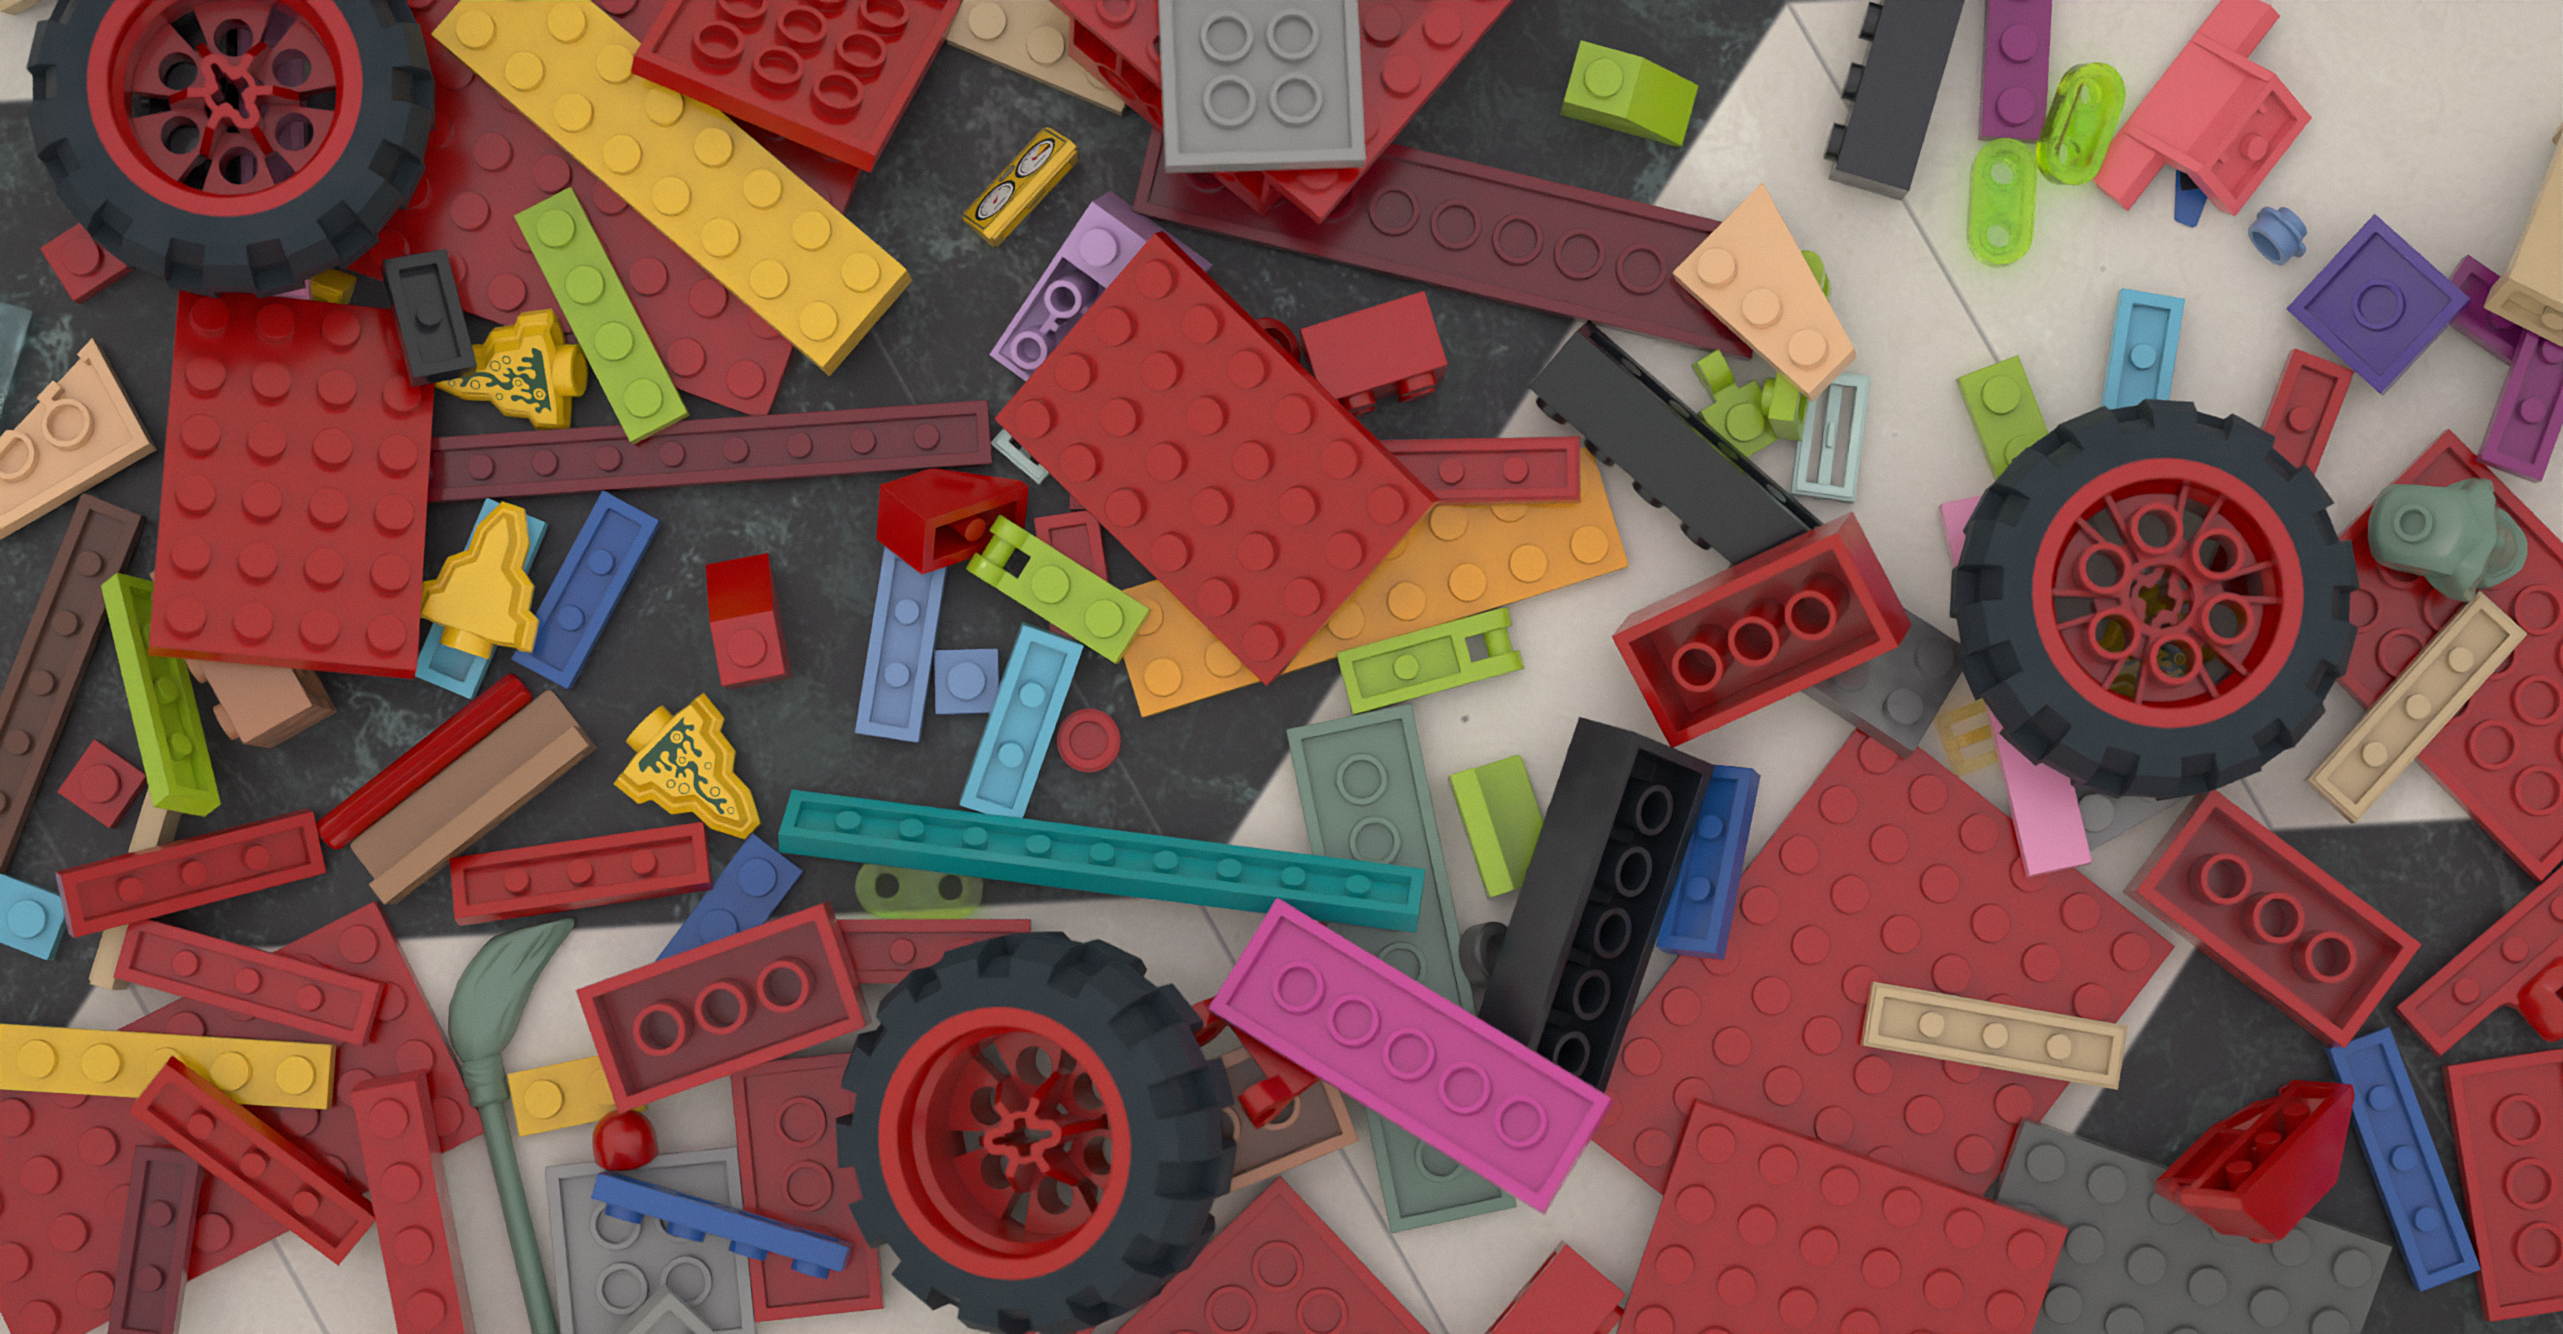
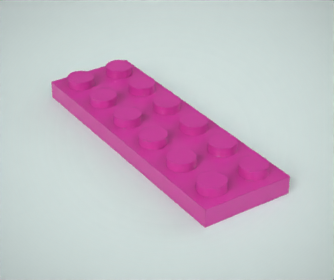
(1411, 1056)

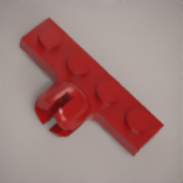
(2508, 965)

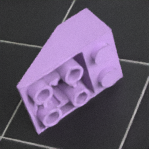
(1076, 277)

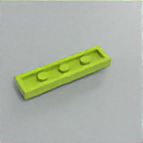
(602, 315)
(160, 705)

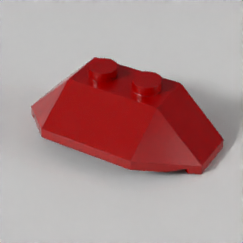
(2264, 1162)

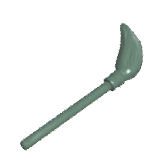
(480, 1026)

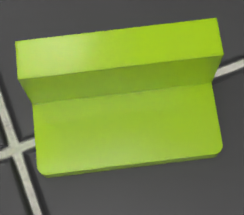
(1498, 821)

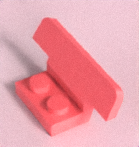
(2209, 116)

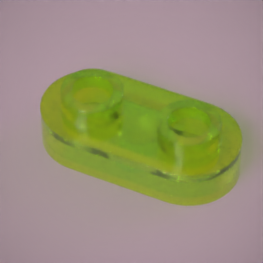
(2080, 127)
(2002, 204)
(917, 894)

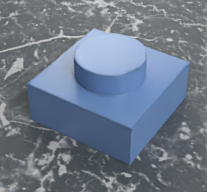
(966, 681)

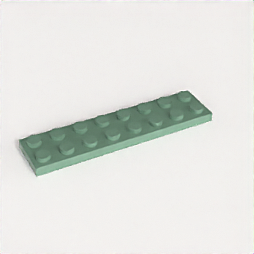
(1372, 803)

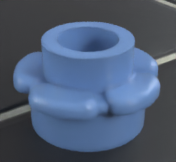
(2278, 234)

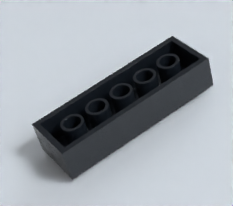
(1595, 897)

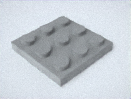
(1260, 85)
(616, 1265)

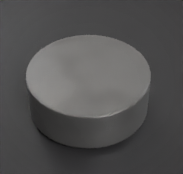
(1480, 950)

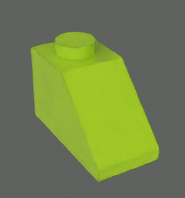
(1628, 95)

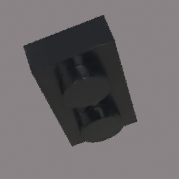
(428, 317)

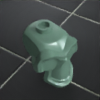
(2447, 536)

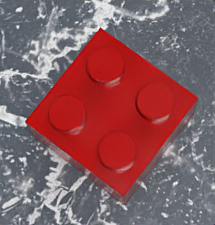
(1377, 354)

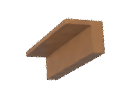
(471, 797)

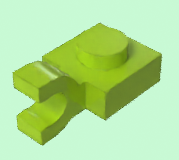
(1734, 410)

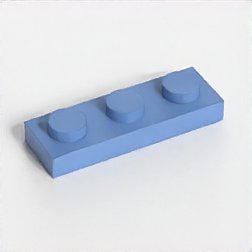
(900, 651)

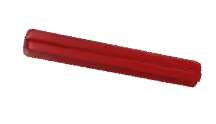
(423, 761)

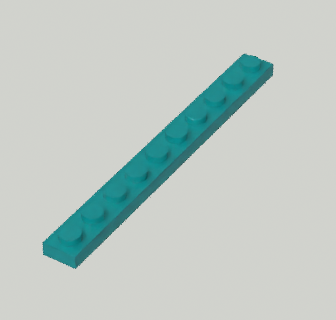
(1101, 860)

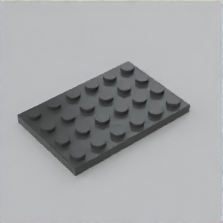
(2157, 1270)

